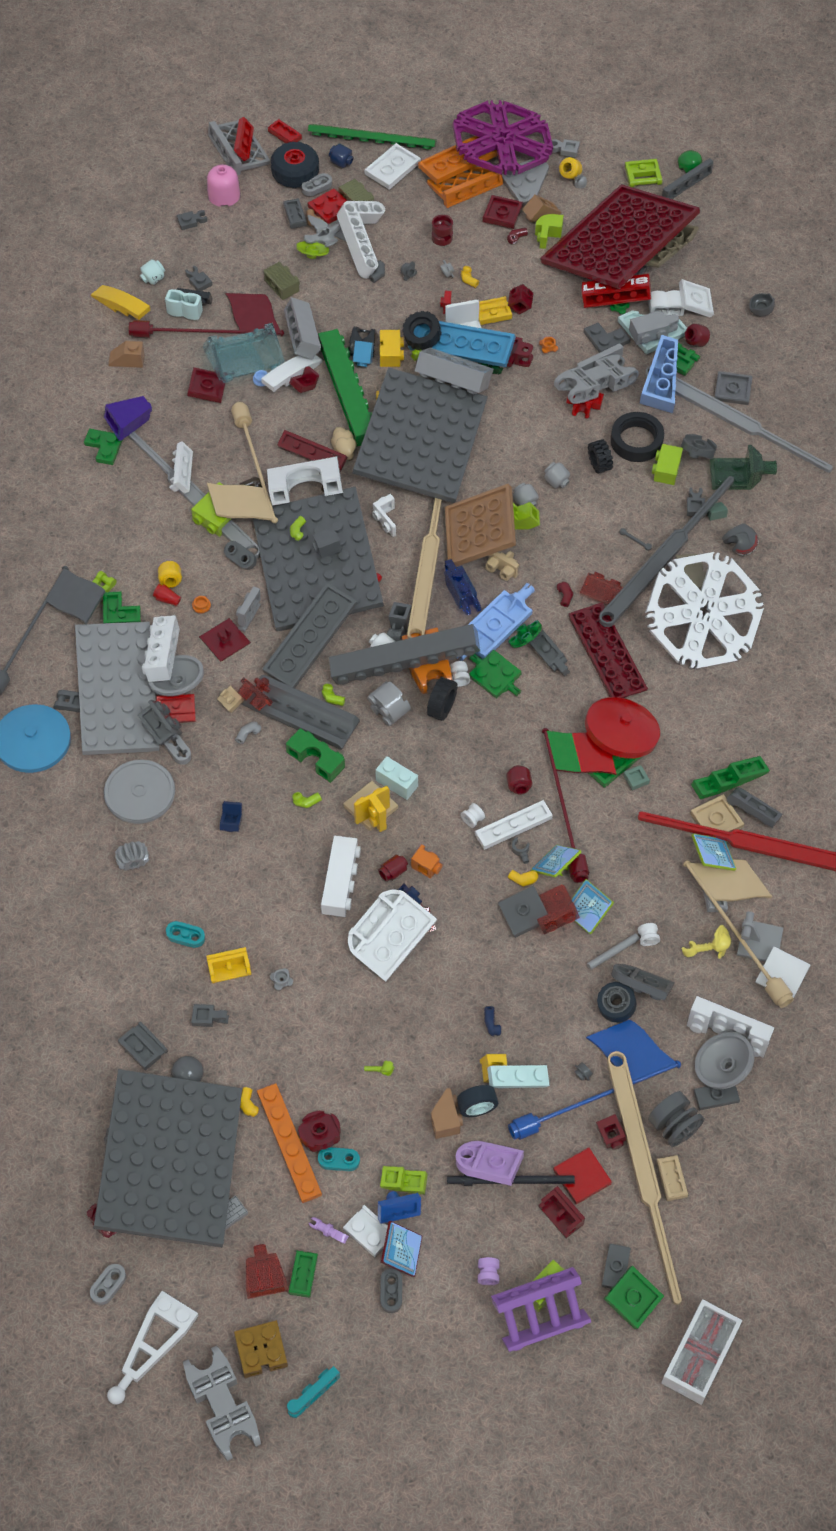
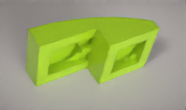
(403, 1180)

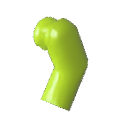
(295, 528)
(330, 696)
(306, 802)

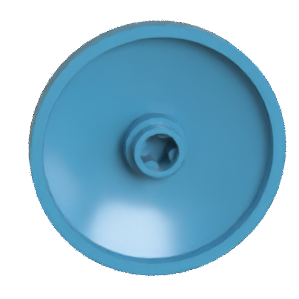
(33, 738)

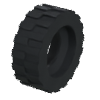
(417, 319)
(442, 698)

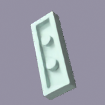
(518, 1076)

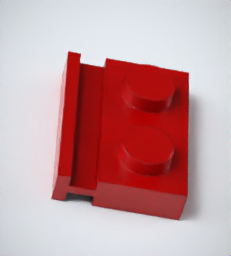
(181, 707)

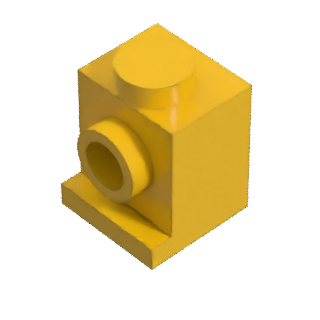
(492, 1060)

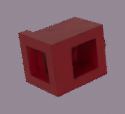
(610, 1125)

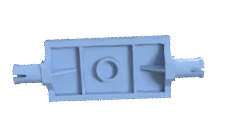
(501, 619)

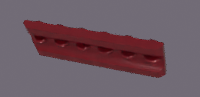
(607, 652)

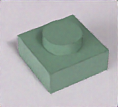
(636, 777)

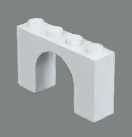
(285, 477)

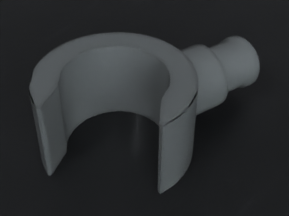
(520, 852)

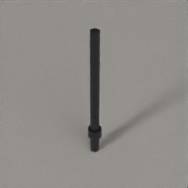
(523, 1179)

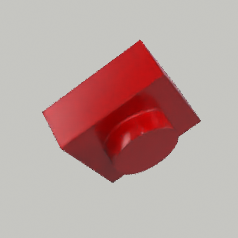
(446, 300)

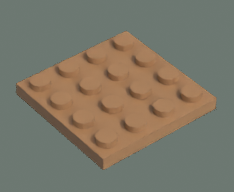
(480, 525)

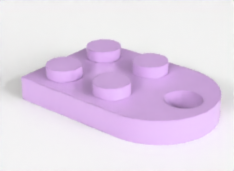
(489, 1161)

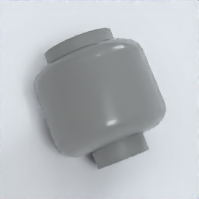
(557, 475)
(525, 493)

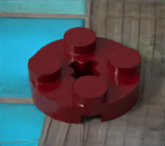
(322, 1140)

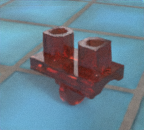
(260, 699)

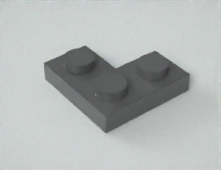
(602, 340)

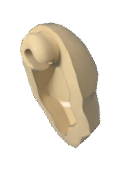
(343, 442)

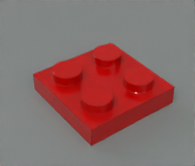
(327, 205)

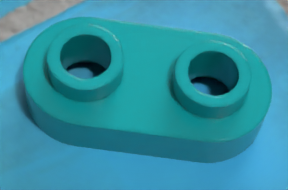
(186, 934)
(338, 1161)

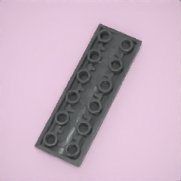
(307, 712)

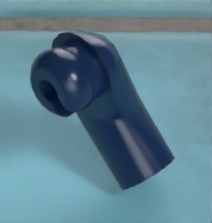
(489, 1019)

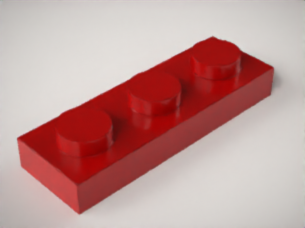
(243, 139)

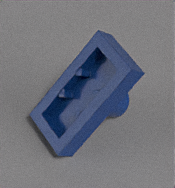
(398, 1207)

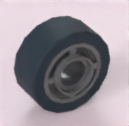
(614, 991)

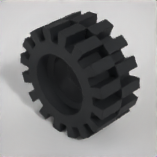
(600, 456)

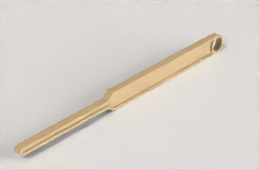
(425, 576)
(642, 1161)

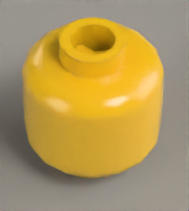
(570, 168)
(169, 574)

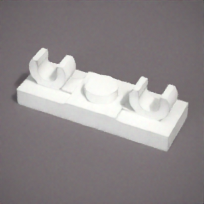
(182, 468)

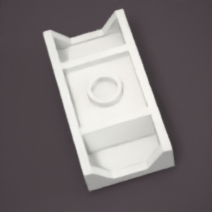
(723, 1020)

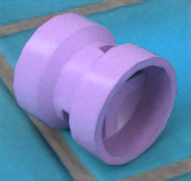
(488, 1271)

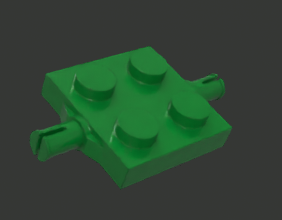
(495, 674)

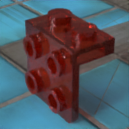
(559, 909)

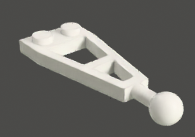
(170, 1311)

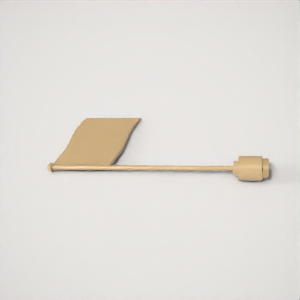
(242, 500)
(735, 886)

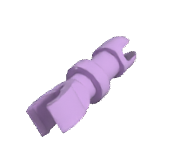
(328, 1230)

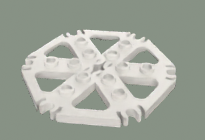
(688, 612)

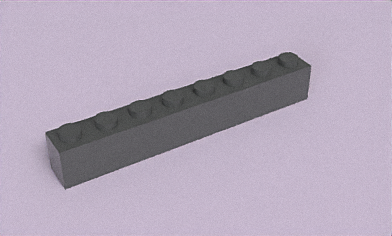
(404, 654)

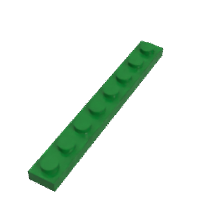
(365, 135)

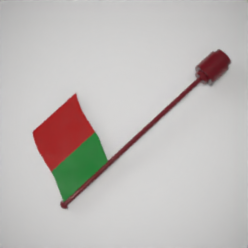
(576, 755)

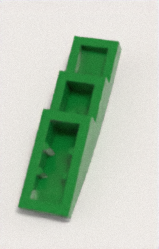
(730, 777)

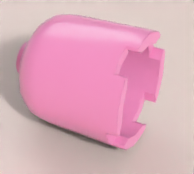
(223, 185)

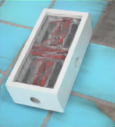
(701, 1352)

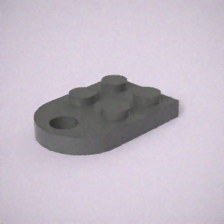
(642, 981)

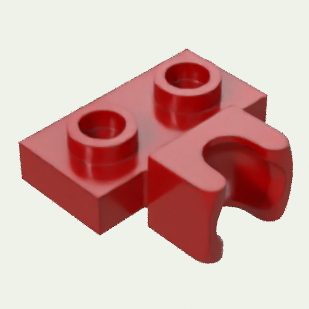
(586, 406)

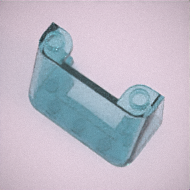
(244, 353)

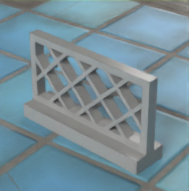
(226, 148)

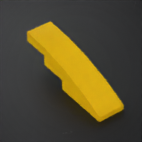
(121, 301)

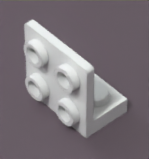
(463, 313)

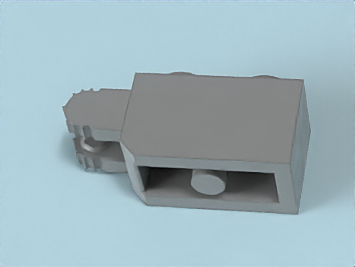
(652, 326)

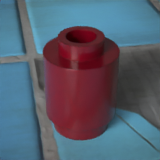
(393, 868)

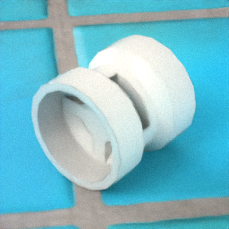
(459, 673)

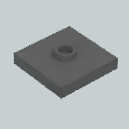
(523, 911)

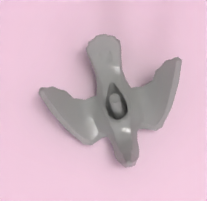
(323, 233)

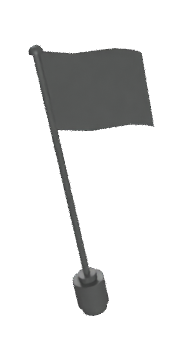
(69, 595)

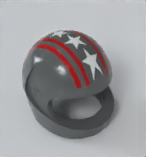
(744, 537)

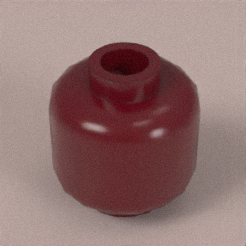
(697, 335)
(519, 779)

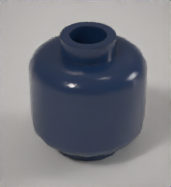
(341, 155)

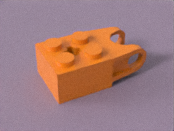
(429, 671)

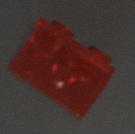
(599, 588)

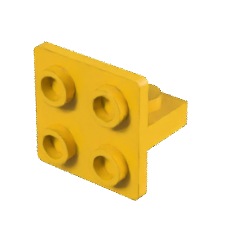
(373, 808)

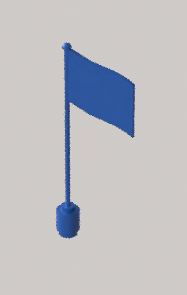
(643, 1060)

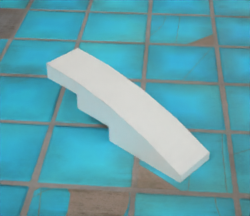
(294, 367)

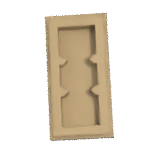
(672, 1178)

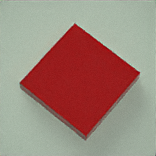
(588, 1173)

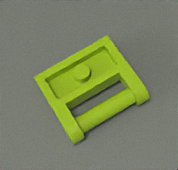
(641, 169)

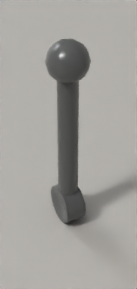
(647, 546)

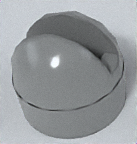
(582, 181)

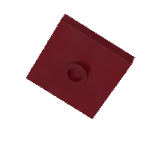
(502, 211)
(206, 385)

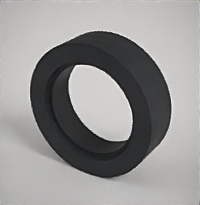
(637, 419)

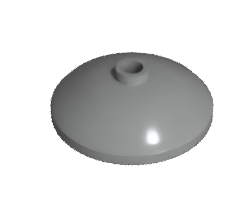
(185, 676)
(718, 1055)

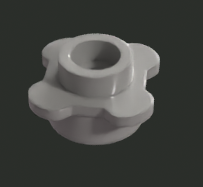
(447, 269)
(281, 973)

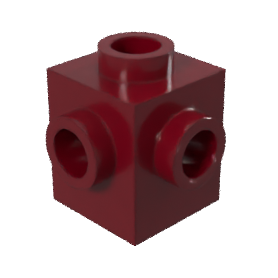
(520, 299)

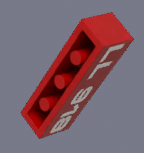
(598, 294)

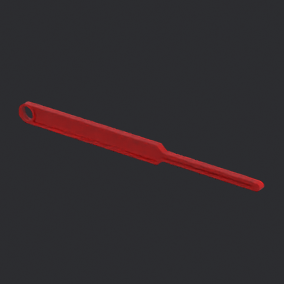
(753, 842)

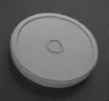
(139, 791)

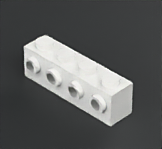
(161, 648)
(339, 876)

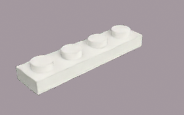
(513, 824)

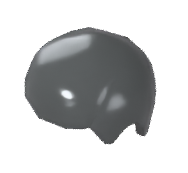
(762, 304)
(187, 1068)

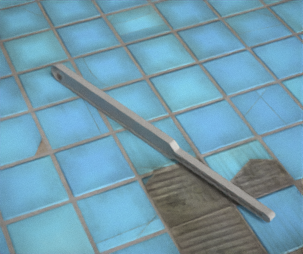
(740, 420)
(230, 530)

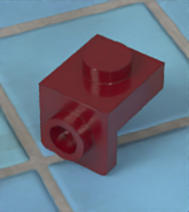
(306, 381)

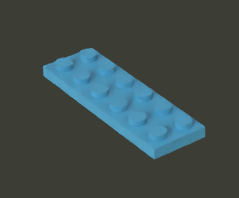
(472, 343)

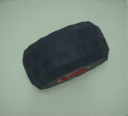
(294, 164)

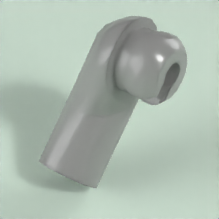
(246, 729)

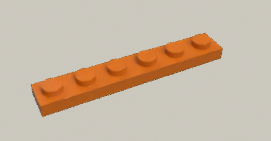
(289, 1143)

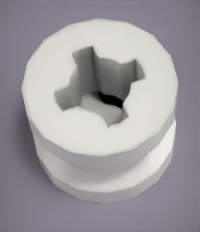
(472, 815)
(648, 934)

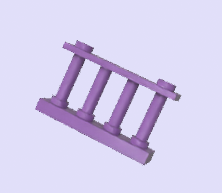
(535, 1290)

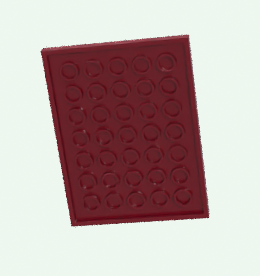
(620, 236)

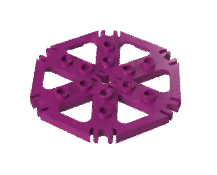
(493, 136)

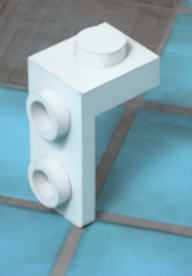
(379, 512)

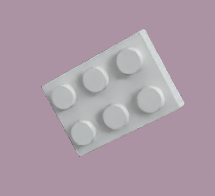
(392, 166)

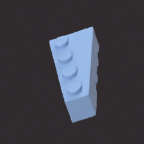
(661, 379)

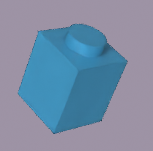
(363, 353)

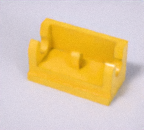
(228, 965)

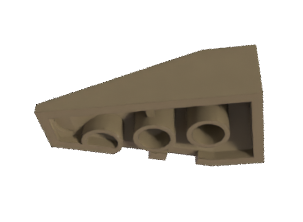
(673, 246)

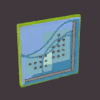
(713, 852)
(556, 861)
(591, 906)

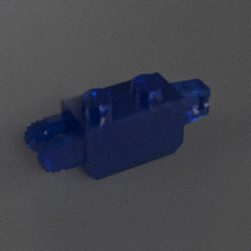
(461, 587)

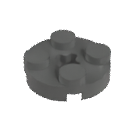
(698, 447)

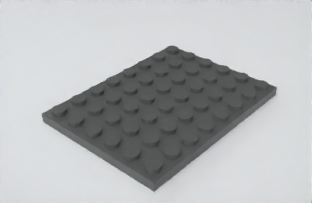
(420, 435)
(298, 574)
(168, 1159)

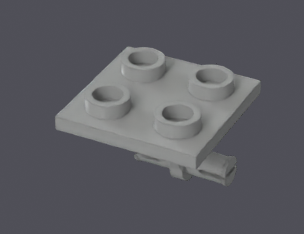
(759, 937)

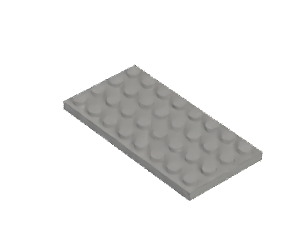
(113, 687)

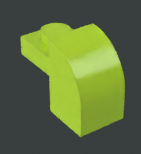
(548, 226)
(526, 516)

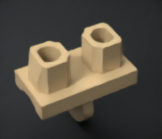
(504, 563)

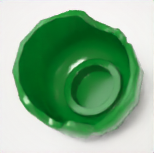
(689, 160)

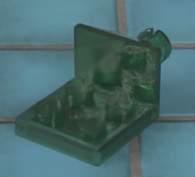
(745, 471)

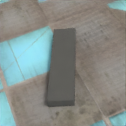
(688, 180)

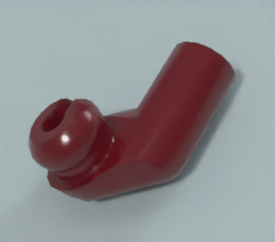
(565, 588)

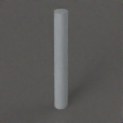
(613, 951)

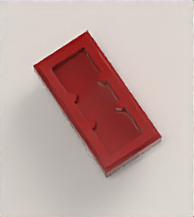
(284, 132)

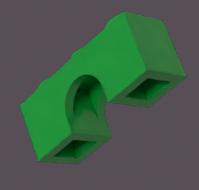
(305, 744)

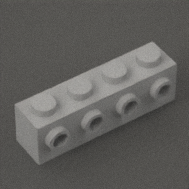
(302, 328)

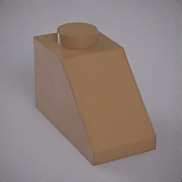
(538, 207)
(128, 355)

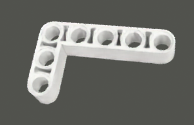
(351, 219)

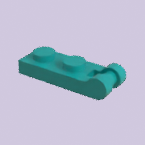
(313, 1392)

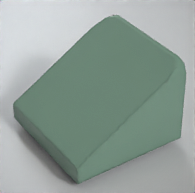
(718, 511)

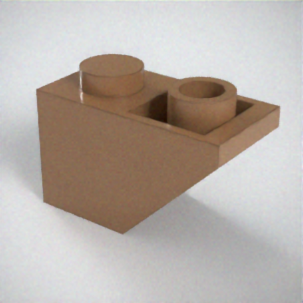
(445, 1117)

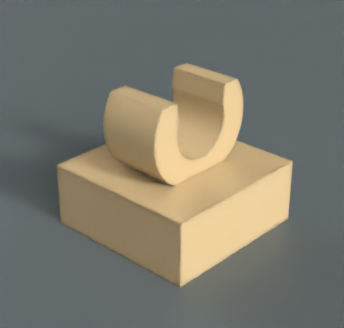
(230, 699)

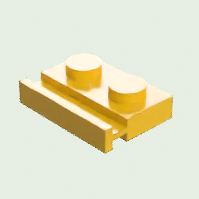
(494, 310)

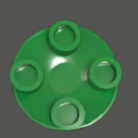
(525, 634)

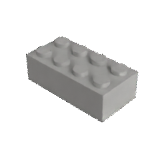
(453, 370)

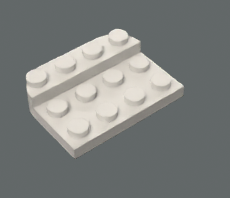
(389, 932)

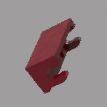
(562, 1212)

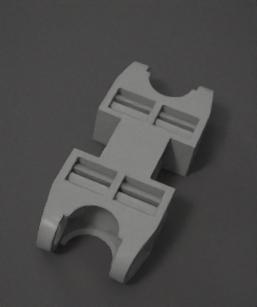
(604, 374)
(214, 1386)

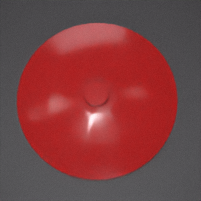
(622, 727)

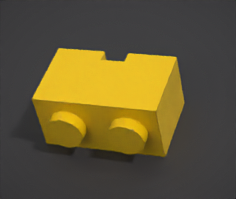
(390, 348)

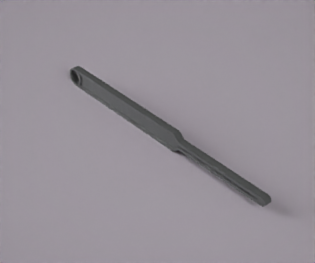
(658, 560)

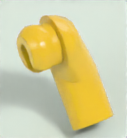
(467, 277)
(523, 879)
(246, 1104)

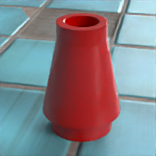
(165, 594)

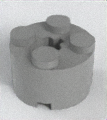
(388, 703)

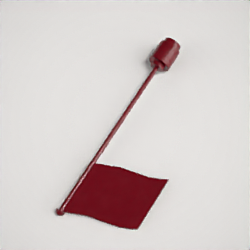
(248, 310)

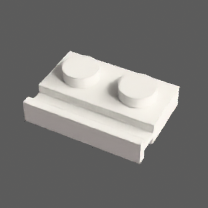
(367, 1230)

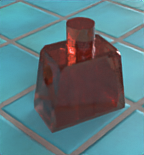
(264, 1274)

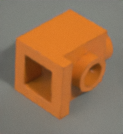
(426, 862)

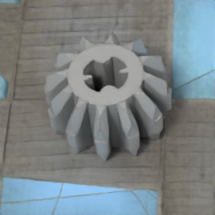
(132, 855)

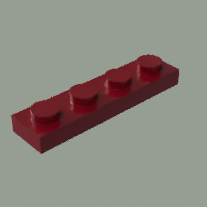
(308, 449)

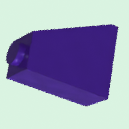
(127, 415)

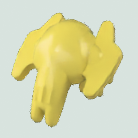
(720, 944)

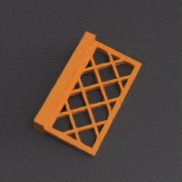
(466, 188)

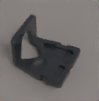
(356, 337)

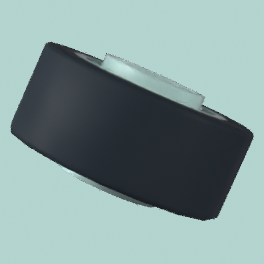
(477, 1101)

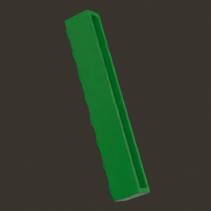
(345, 383)

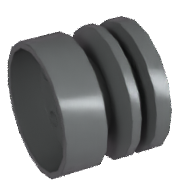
(674, 1115)

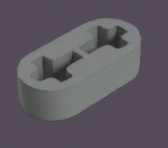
(174, 750)

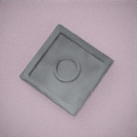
(733, 388)

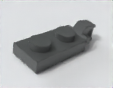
(550, 653)

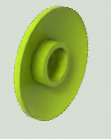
(312, 250)

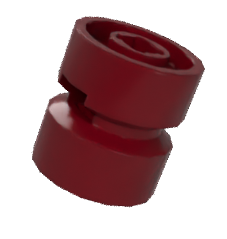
(442, 230)

